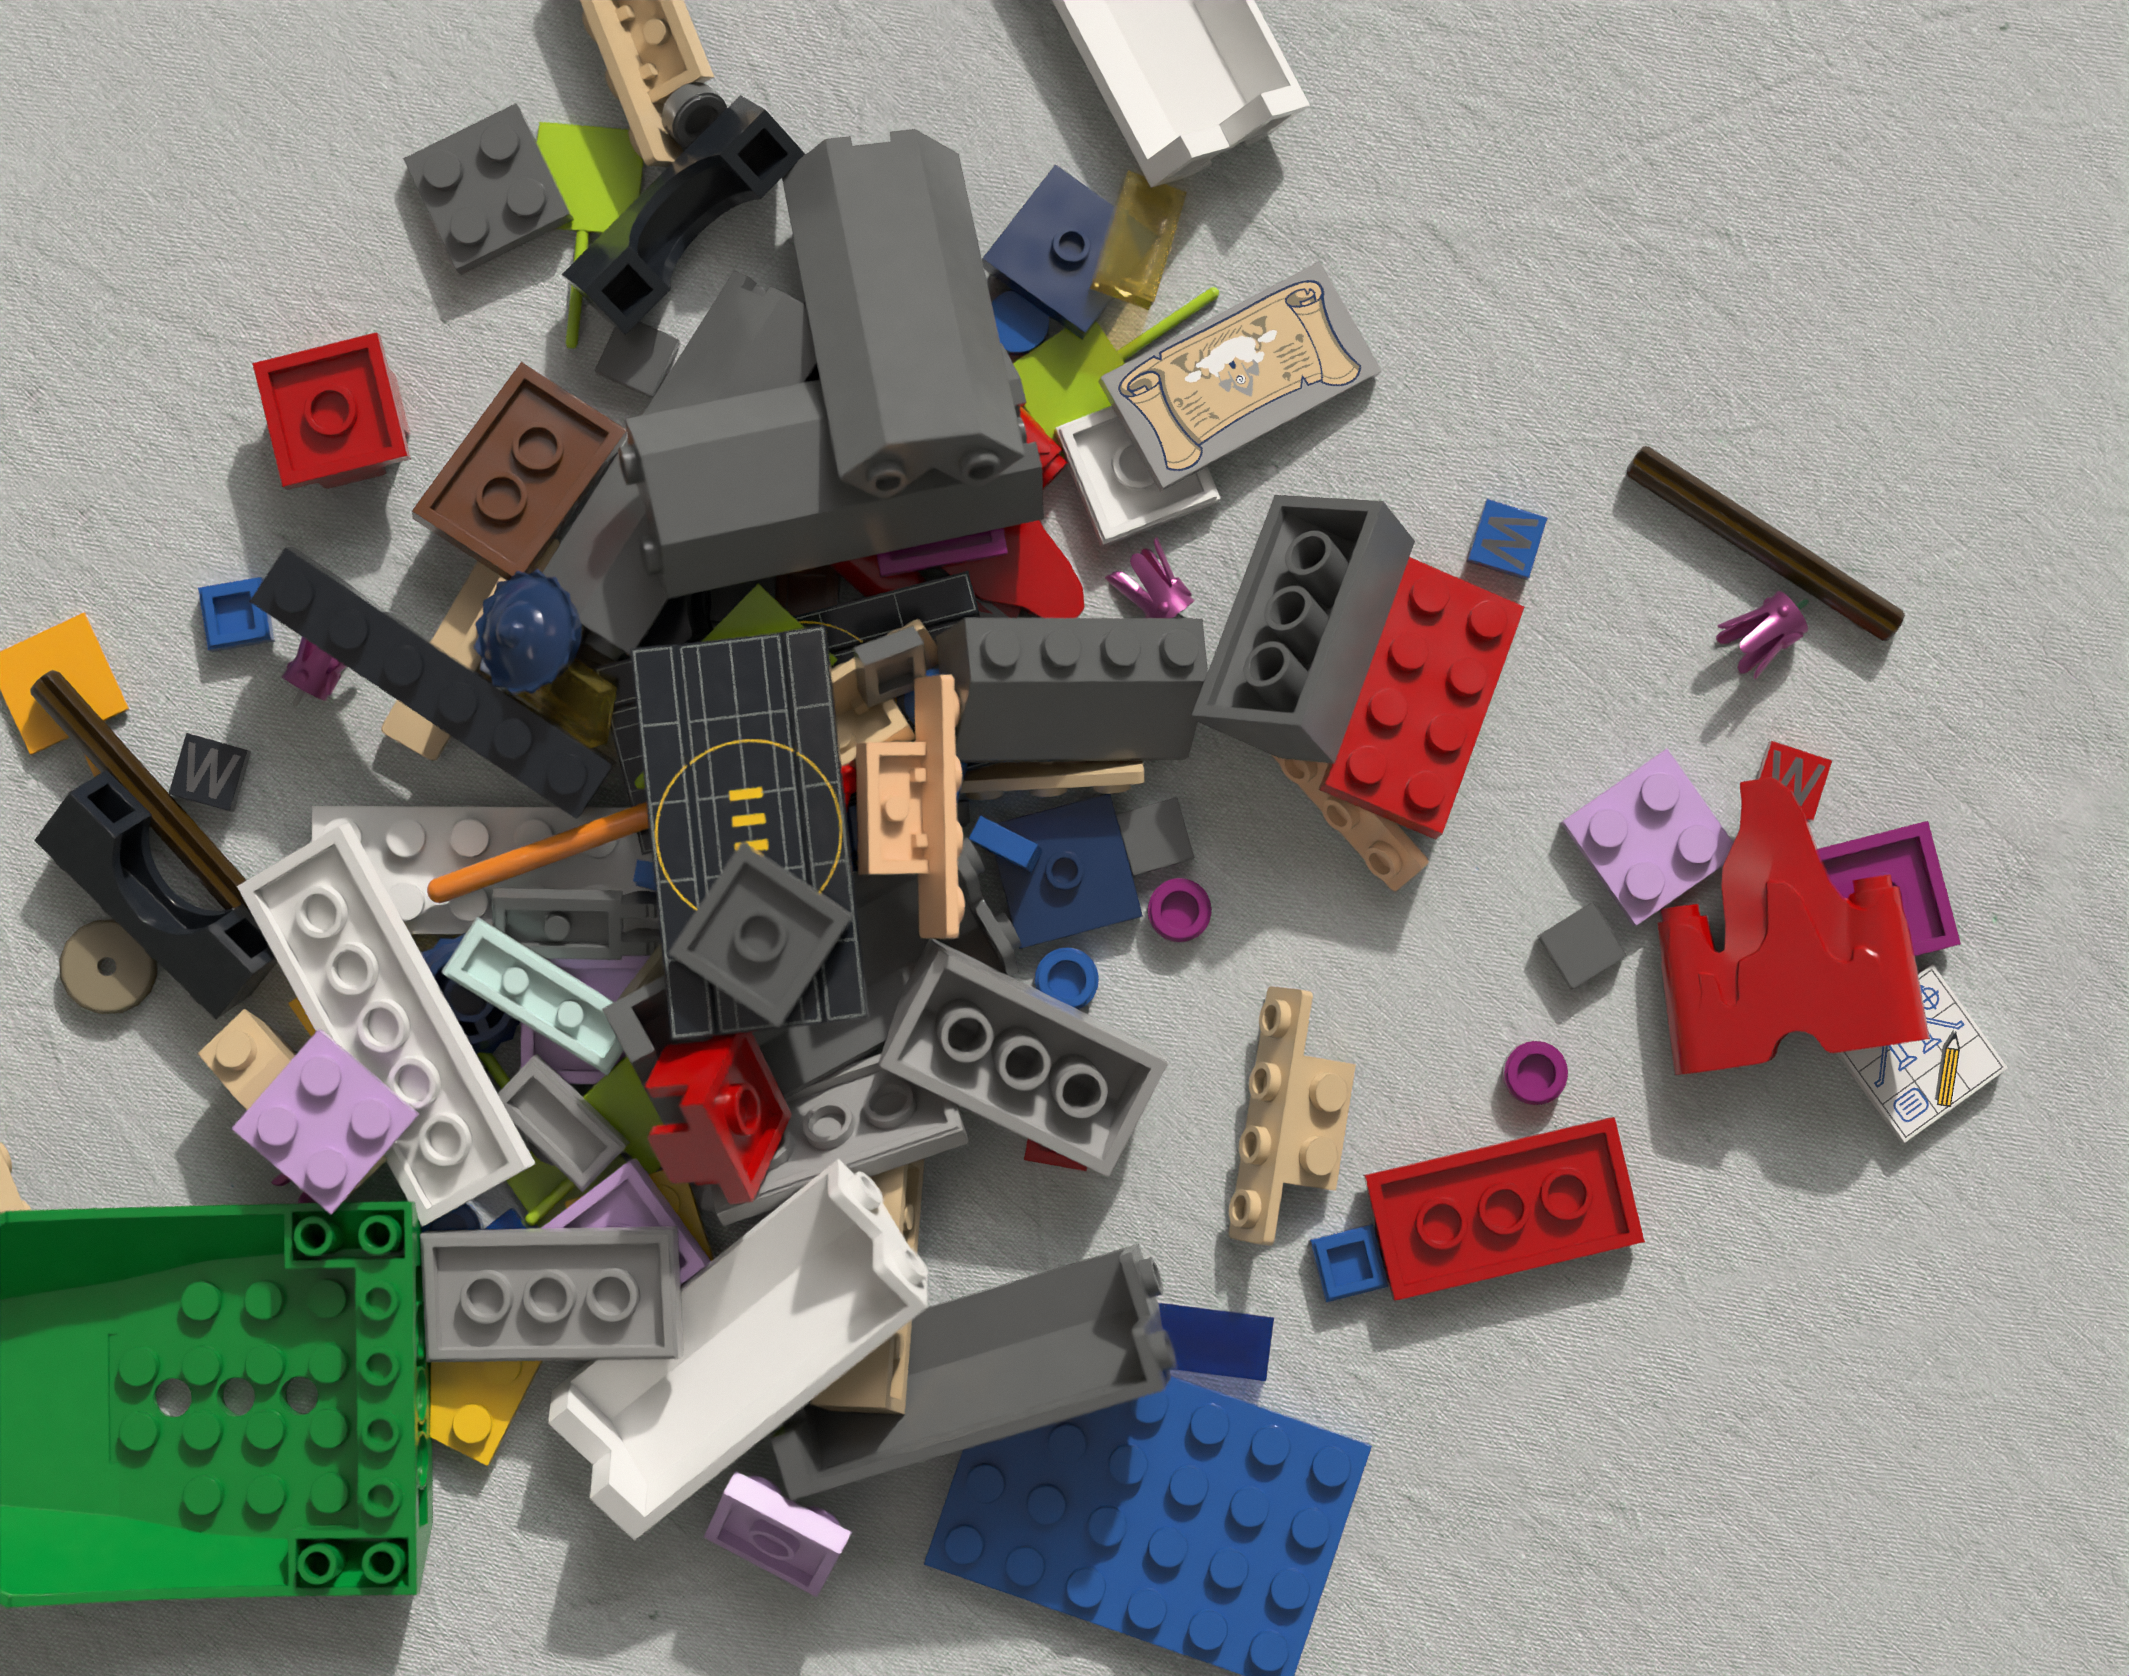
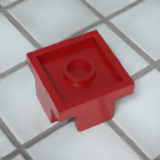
(333, 413)
(730, 1113)

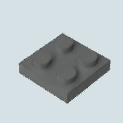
(488, 189)
(761, 934)

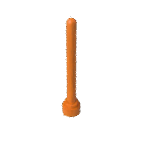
(538, 854)

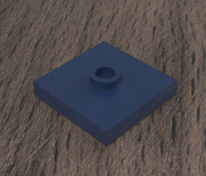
(1054, 250)
(1079, 878)

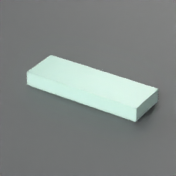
(535, 993)

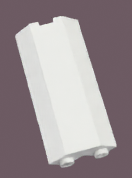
(1184, 77)
(759, 1342)

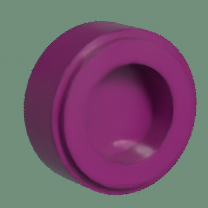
(1179, 910)
(1535, 1073)

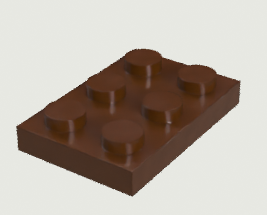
(519, 473)

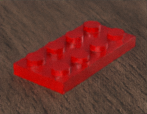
(1423, 699)
(1503, 1208)

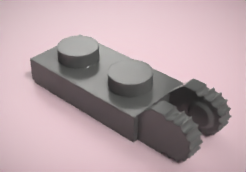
(576, 922)

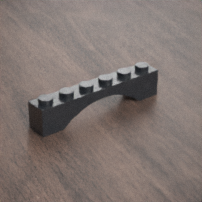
(431, 682)

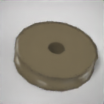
(82, 971)

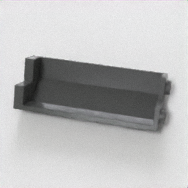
(900, 313)
(741, 347)
(758, 493)
(889, 953)
(997, 1370)

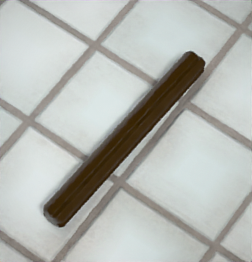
(1765, 543)
(168, 817)

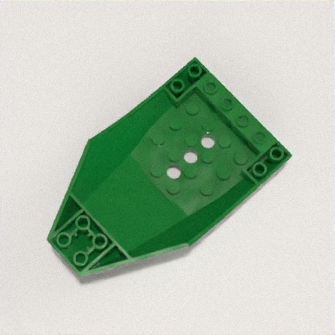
(212, 1503)

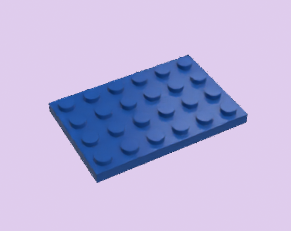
(1162, 1522)

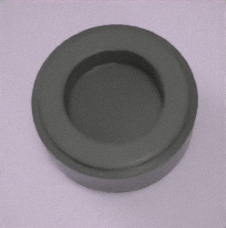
(691, 112)

